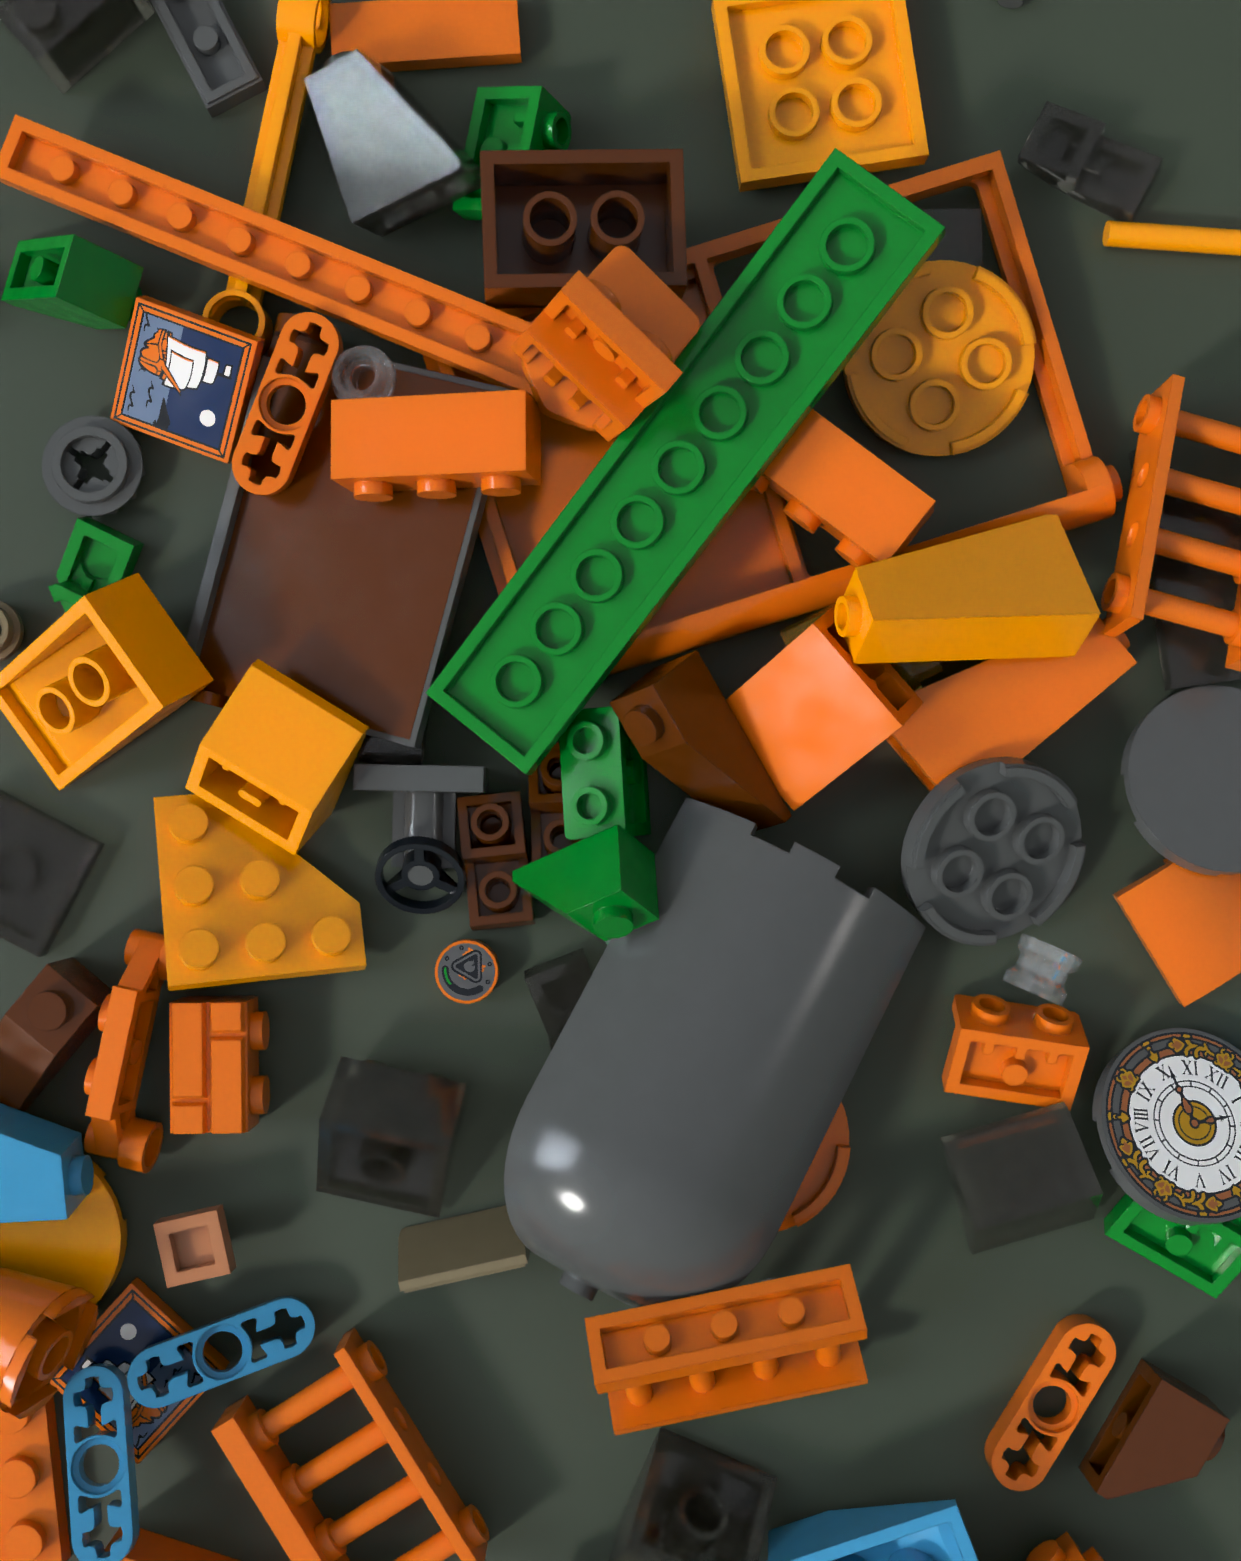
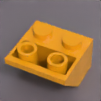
(276, 757)

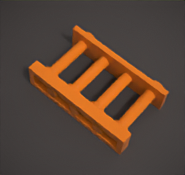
(1127, 589)
(729, 1349)
(286, 1489)

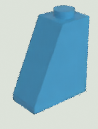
(40, 1168)

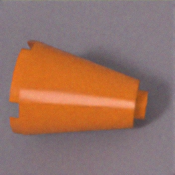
(40, 1331)

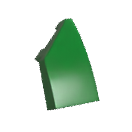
(93, 560)

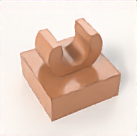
(194, 1245)

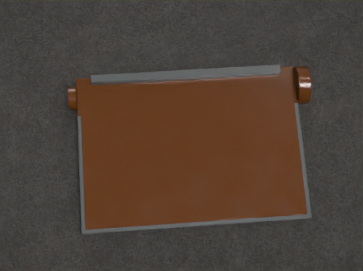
(334, 585)

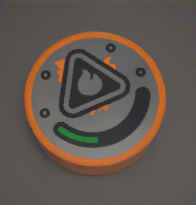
(467, 971)

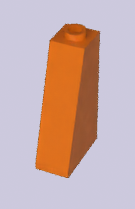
(1005, 706)

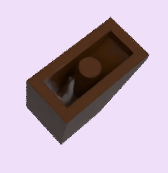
(1153, 1435)

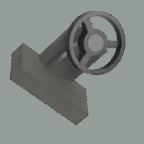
(422, 828)

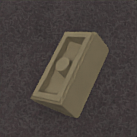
(458, 1249)

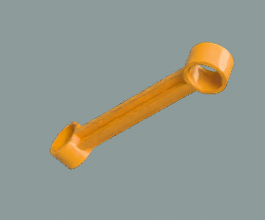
(301, 34)

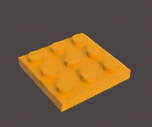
(818, 81)

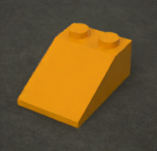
(99, 679)

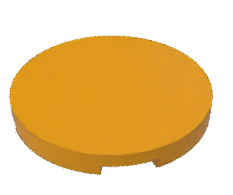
(945, 362)
(75, 1251)

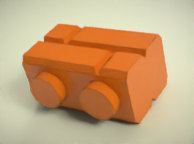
(217, 1064)

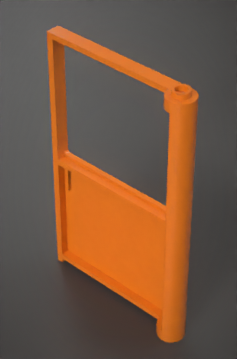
(754, 563)

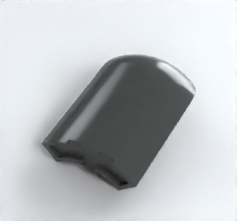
(702, 1066)

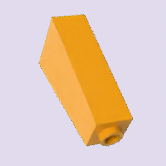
(971, 599)

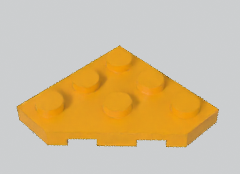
(245, 905)

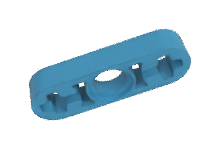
(170, 1352)
(120, 1513)

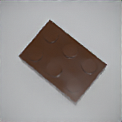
(568, 211)

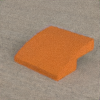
(1187, 927)

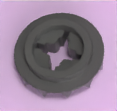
(66, 475)

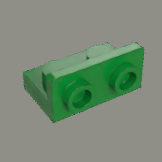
(512, 121)
(602, 777)
(1197, 1254)

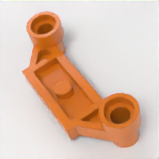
(118, 1070)

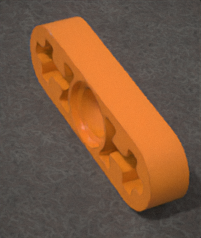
(318, 365)
(1057, 1429)

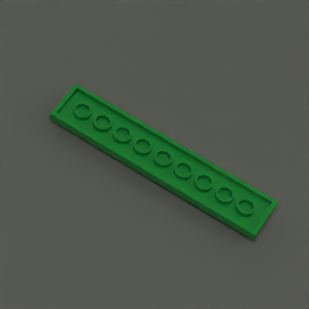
(686, 460)

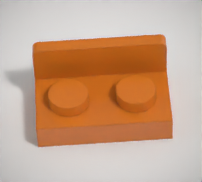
(1015, 1051)

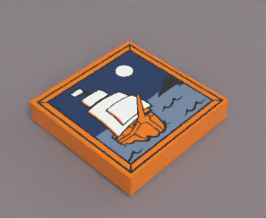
(186, 378)
(119, 1335)

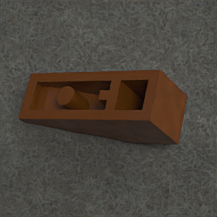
(696, 741)
(46, 1029)

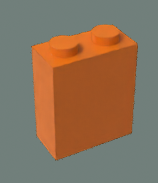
(818, 711)

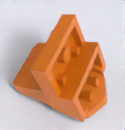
(606, 345)

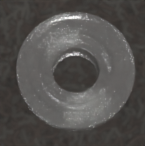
(354, 363)

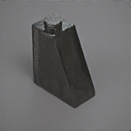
(385, 145)

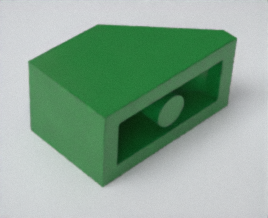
(73, 282)
(597, 883)

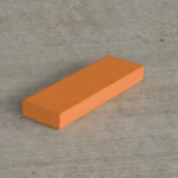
(428, 32)

